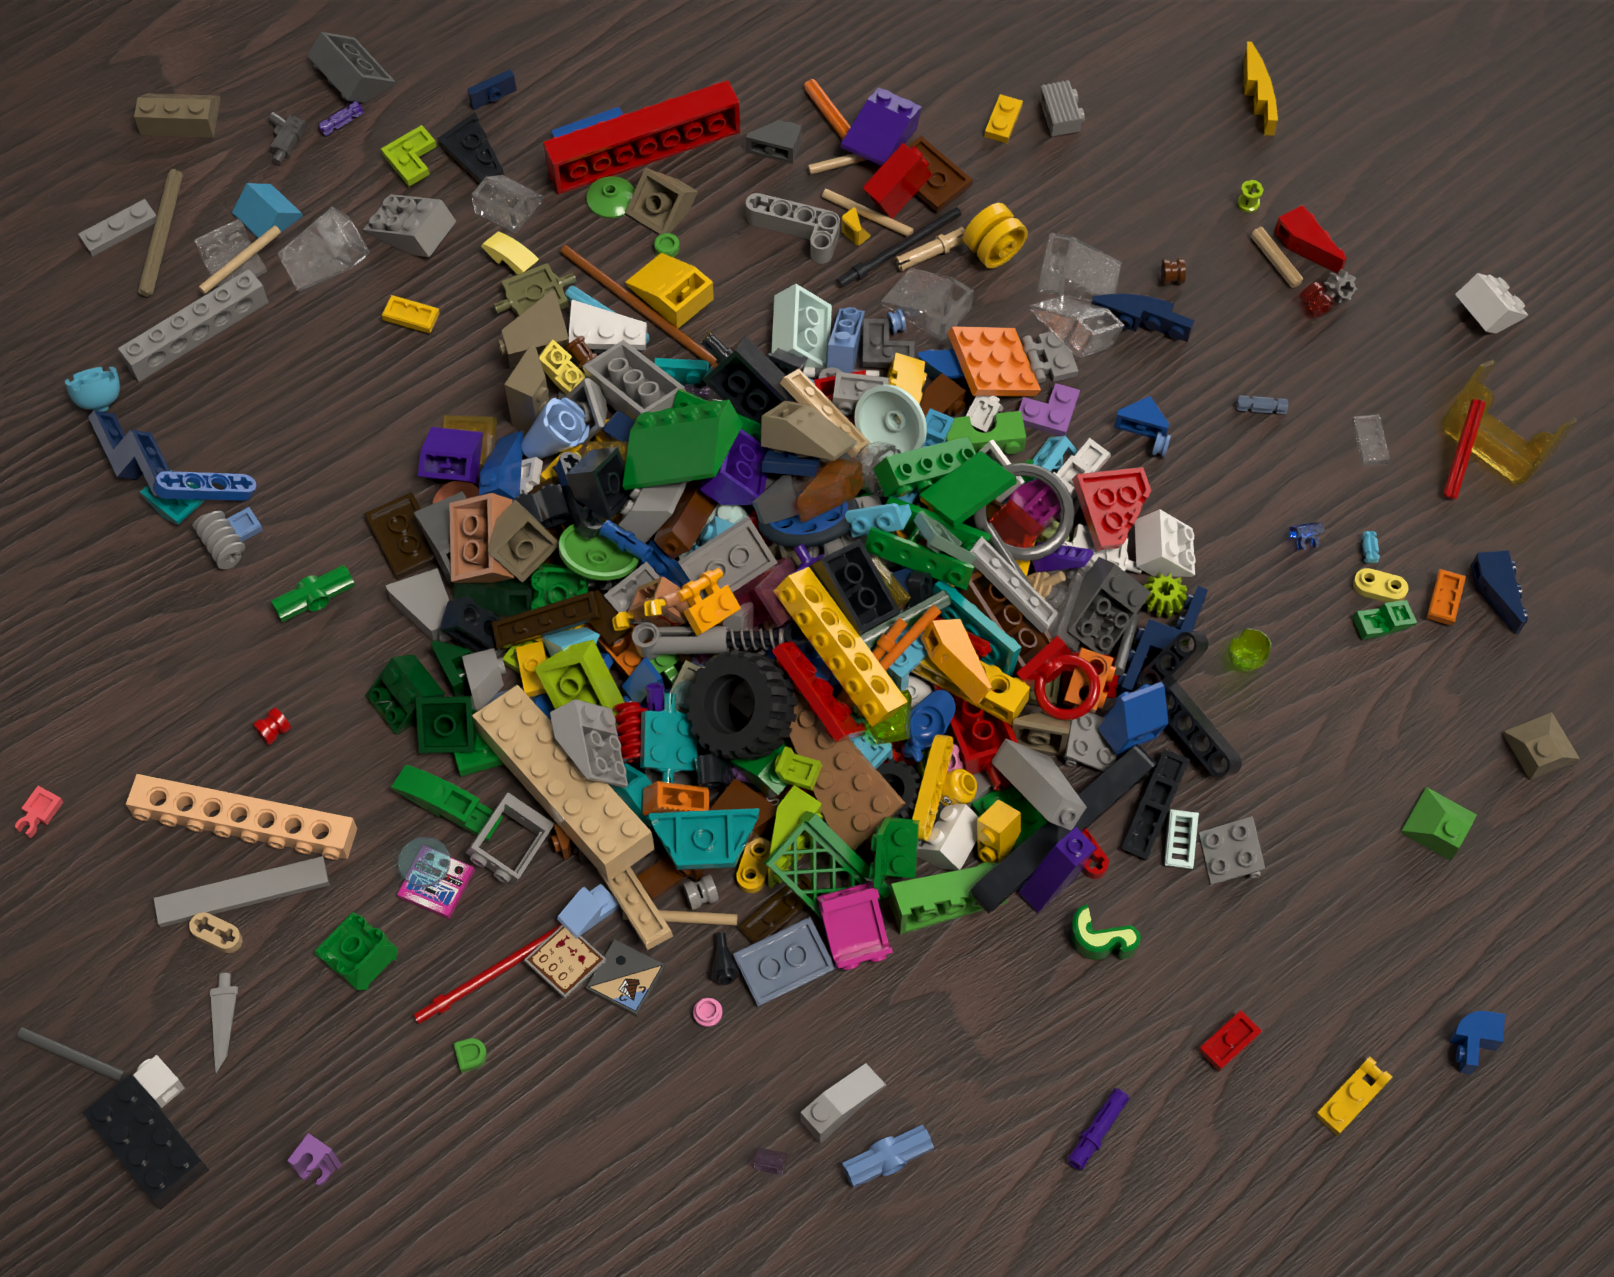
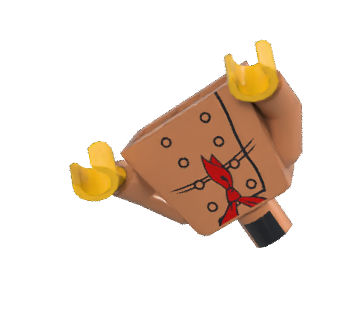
(656, 603)

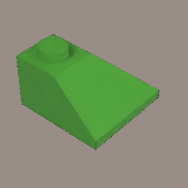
(1439, 824)

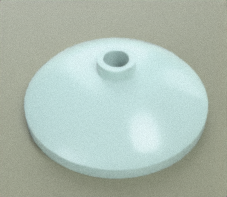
(878, 417)

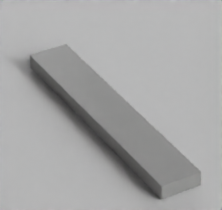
(241, 891)

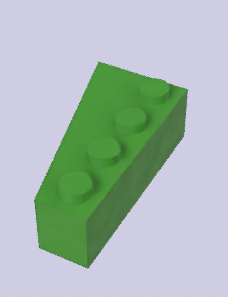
(936, 898)

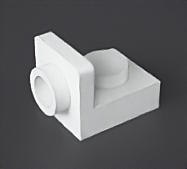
(983, 412)

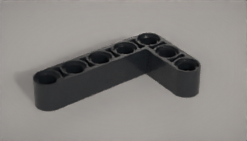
(1185, 706)

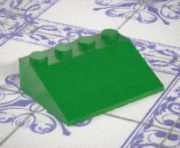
(680, 444)

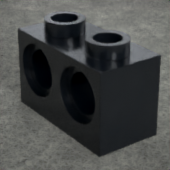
(469, 624)

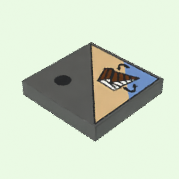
(625, 978)

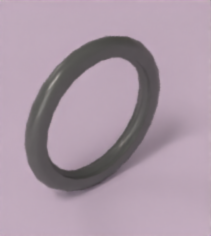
(1066, 519)

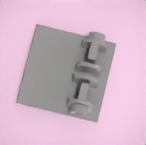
(1087, 744)
(1232, 851)

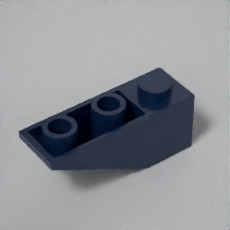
(1496, 582)

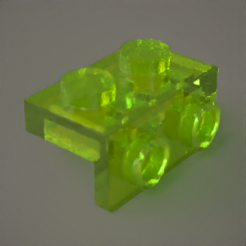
(895, 727)

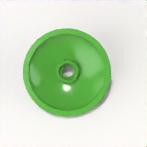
(595, 557)

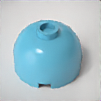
(94, 388)

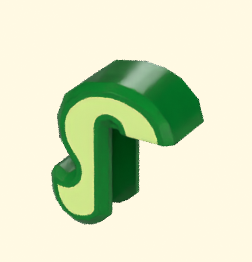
(1102, 942)

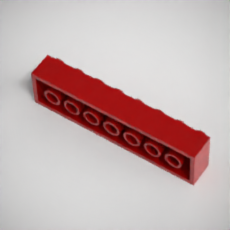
(642, 137)

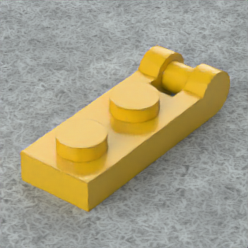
(1352, 1097)

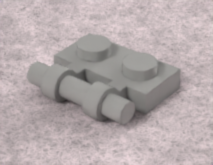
(1057, 354)

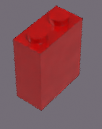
(898, 180)

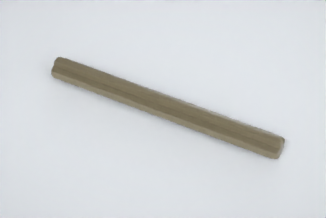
(160, 233)

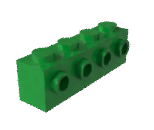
(921, 467)

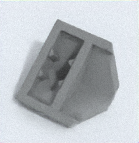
(623, 593)

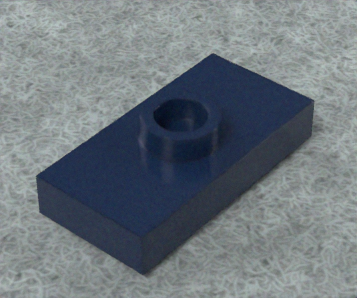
(492, 89)

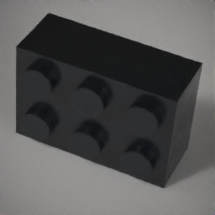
(856, 586)

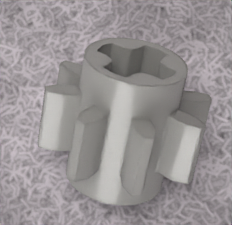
(1340, 286)

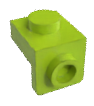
(797, 769)

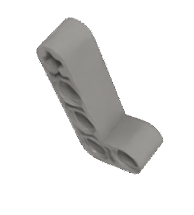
(765, 213)

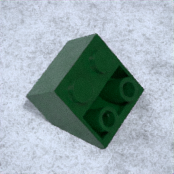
(397, 689)

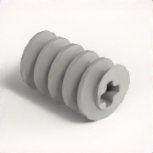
(219, 539)

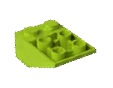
(787, 818)

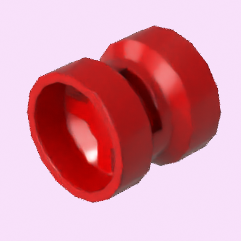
(271, 726)

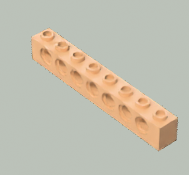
(149, 790)

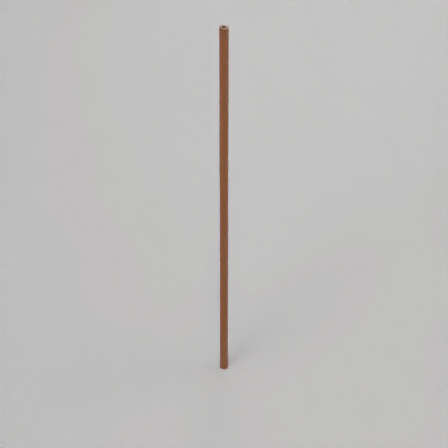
(638, 305)

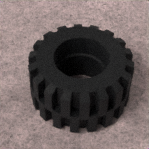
(905, 778)

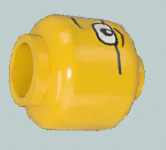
(958, 788)

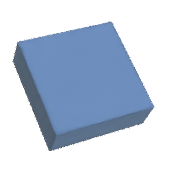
(245, 524)

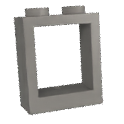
(525, 816)

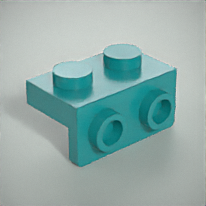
(684, 370)

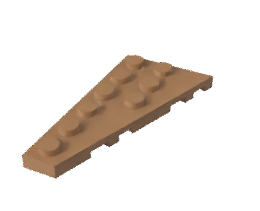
(848, 785)

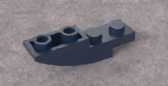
(1147, 311)

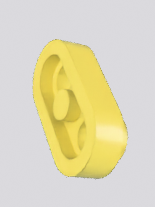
(1380, 587)

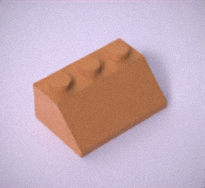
(470, 536)

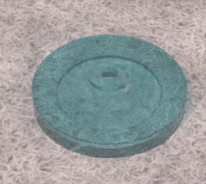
(424, 862)

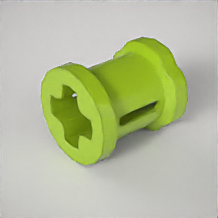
(1254, 201)

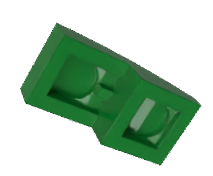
(1384, 621)

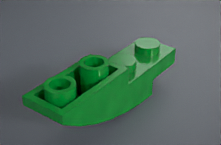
(444, 799)

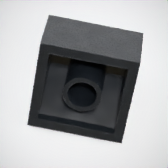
(599, 481)

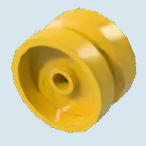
(995, 235)

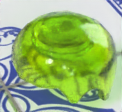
(1250, 650)

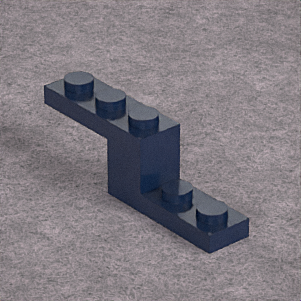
(129, 453)
(1156, 637)

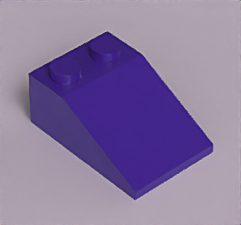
(882, 126)

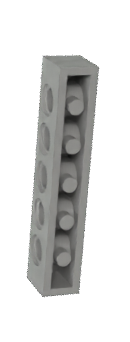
(193, 325)

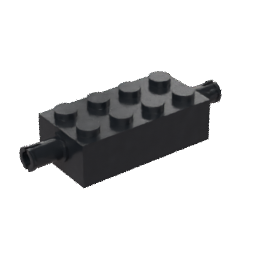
(745, 377)

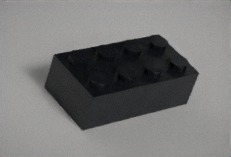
(145, 1141)

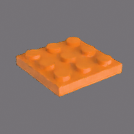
(993, 361)

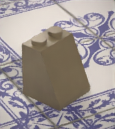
(533, 327)

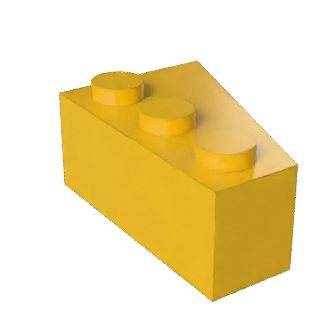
(907, 374)

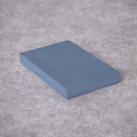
(783, 962)

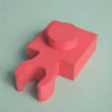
(39, 807)

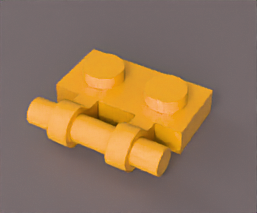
(713, 608)

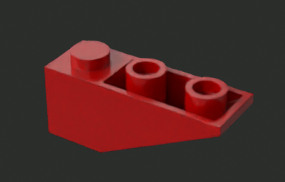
(1306, 238)

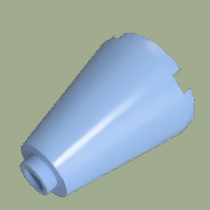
(555, 429)

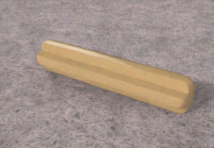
(1276, 257)

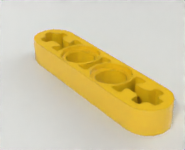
(932, 784)

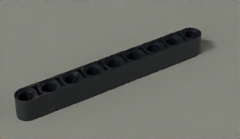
(1097, 797)

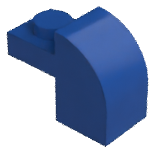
(1477, 1031)

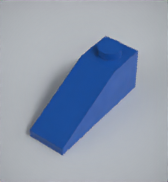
(503, 468)

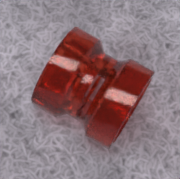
(1315, 297)

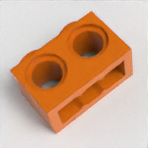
(1080, 680)

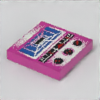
(443, 896)

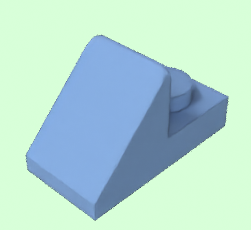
(587, 910)

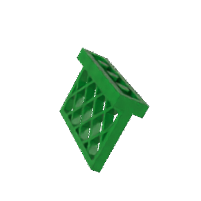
(838, 852)

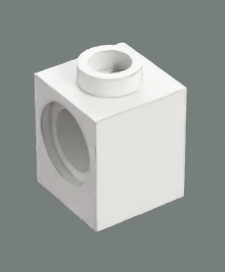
(158, 1080)

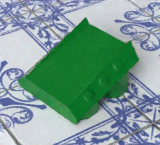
(555, 584)
(357, 951)

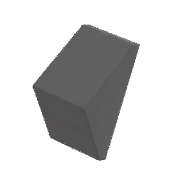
(777, 501)

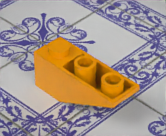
(955, 656)

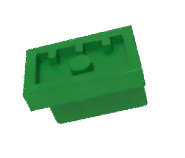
(895, 849)

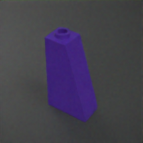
(1057, 870)

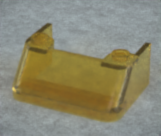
(1495, 442)

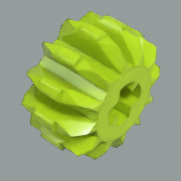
(1173, 598)

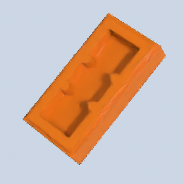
(1446, 597)

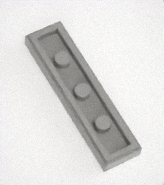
(1013, 585)

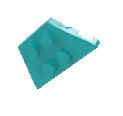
(704, 837)

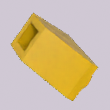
(997, 832)

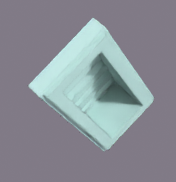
(1181, 816)

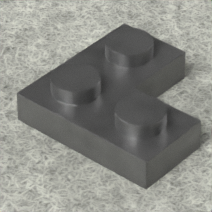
(877, 348)

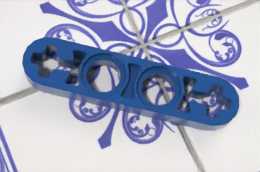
(173, 486)

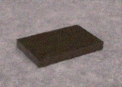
(401, 535)

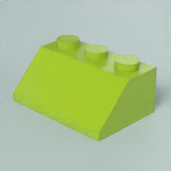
(580, 675)

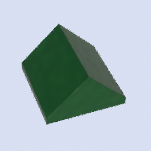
(446, 724)

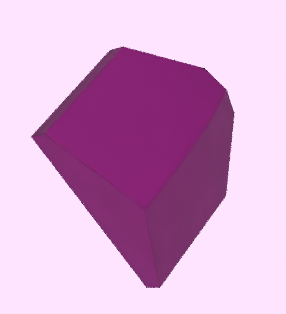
(1038, 501)

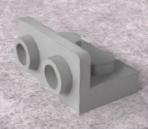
(851, 387)

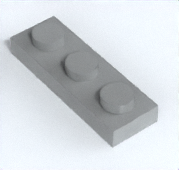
(118, 227)

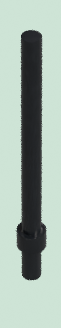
(861, 269)

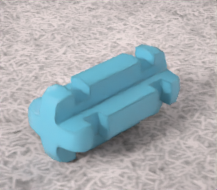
(1370, 547)

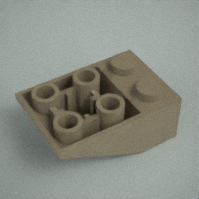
(804, 432)

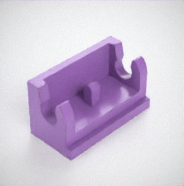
(314, 1155)

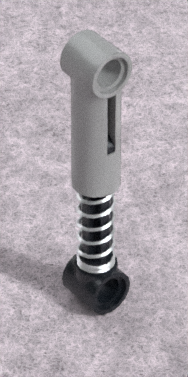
(713, 641)

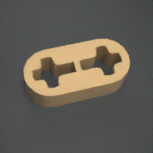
(219, 927)

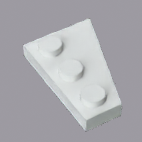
(605, 328)

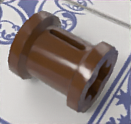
(580, 351)

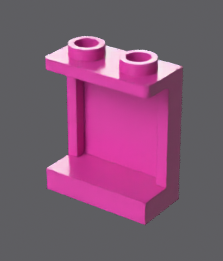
(854, 925)

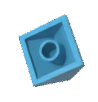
(263, 207)

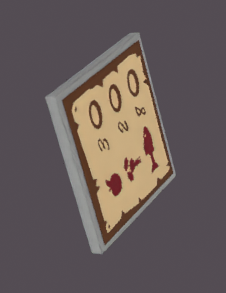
(565, 961)

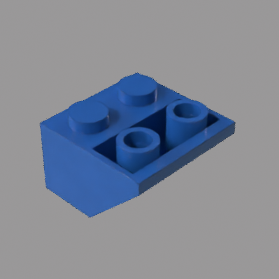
(1136, 718)

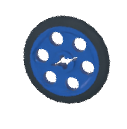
(824, 530)

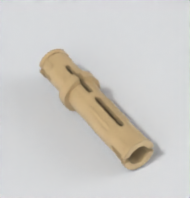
(941, 244)

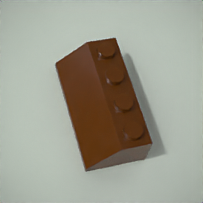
(1007, 617)

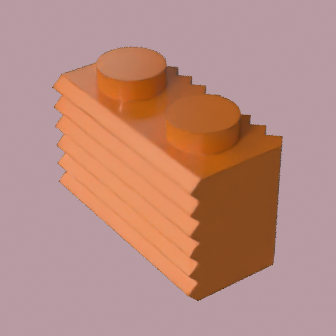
(674, 797)

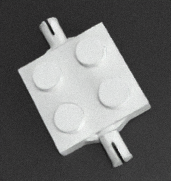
(1119, 556)

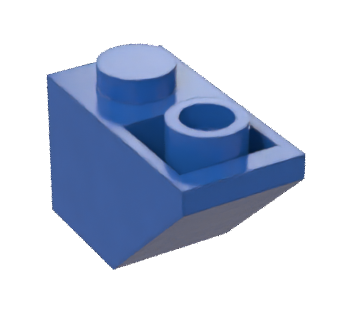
(943, 362)

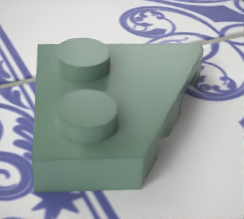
(941, 539)

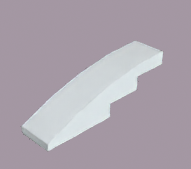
(1087, 460)

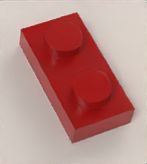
(1230, 1040)

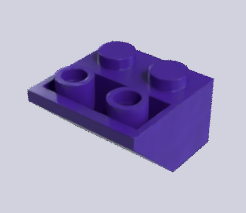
(451, 455)

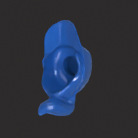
(927, 720)

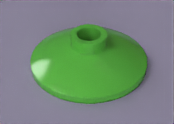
(610, 204)

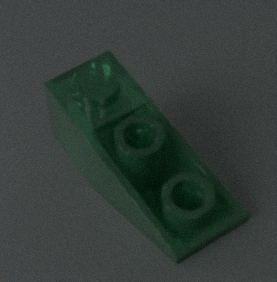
(501, 597)

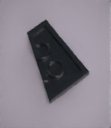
(471, 149)

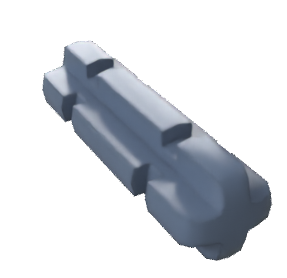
(1262, 404)

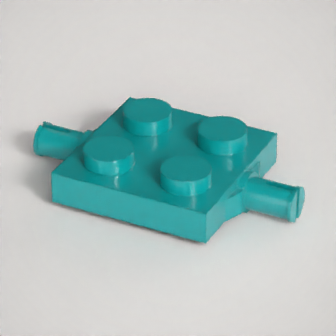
(667, 741)

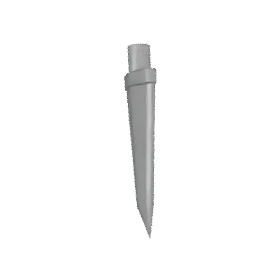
(222, 1007)

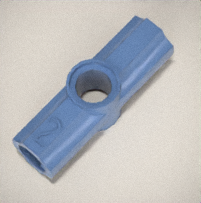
(887, 1156)

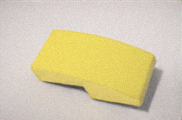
(505, 248)
(559, 368)

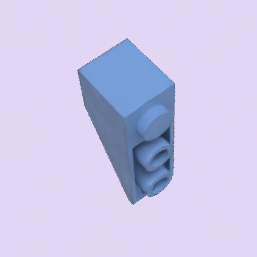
(845, 339)

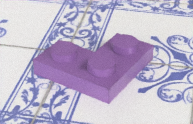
(1052, 416)

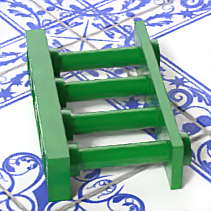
(917, 557)

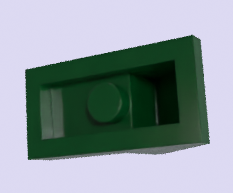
(451, 663)

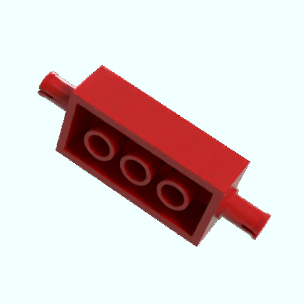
(978, 738)

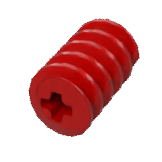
(629, 729)

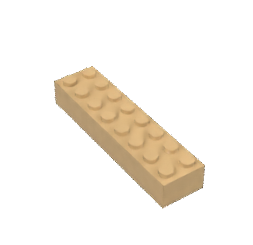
(582, 807)

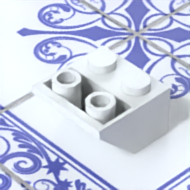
(1491, 303)
(1164, 545)
(951, 837)

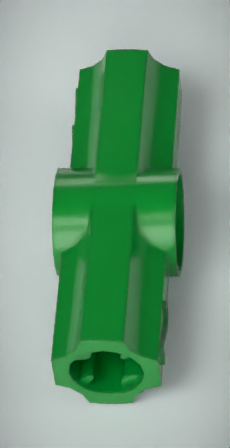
(313, 593)

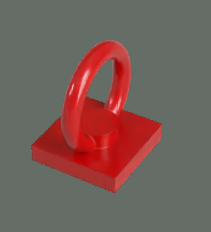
(1048, 666)

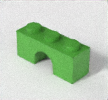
(1007, 432)

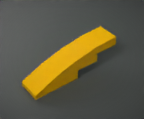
(1258, 84)

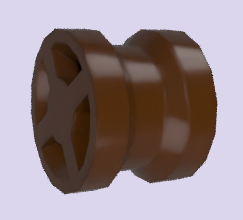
(1173, 271)

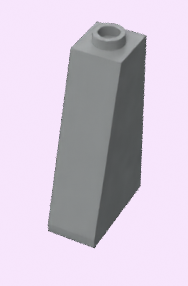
(1040, 783)

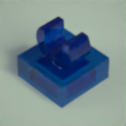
(1307, 531)

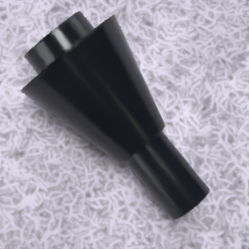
(724, 966)

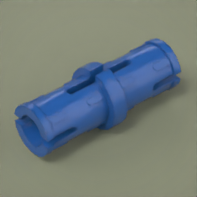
(626, 541)

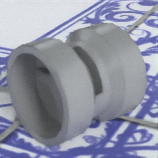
(707, 891)

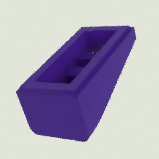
(1063, 558)

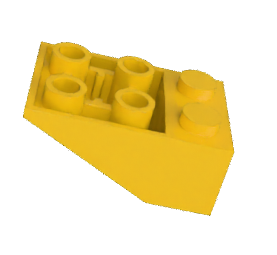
(672, 288)

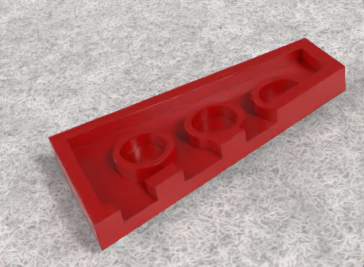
(818, 693)

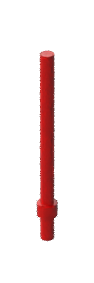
(442, 1002)

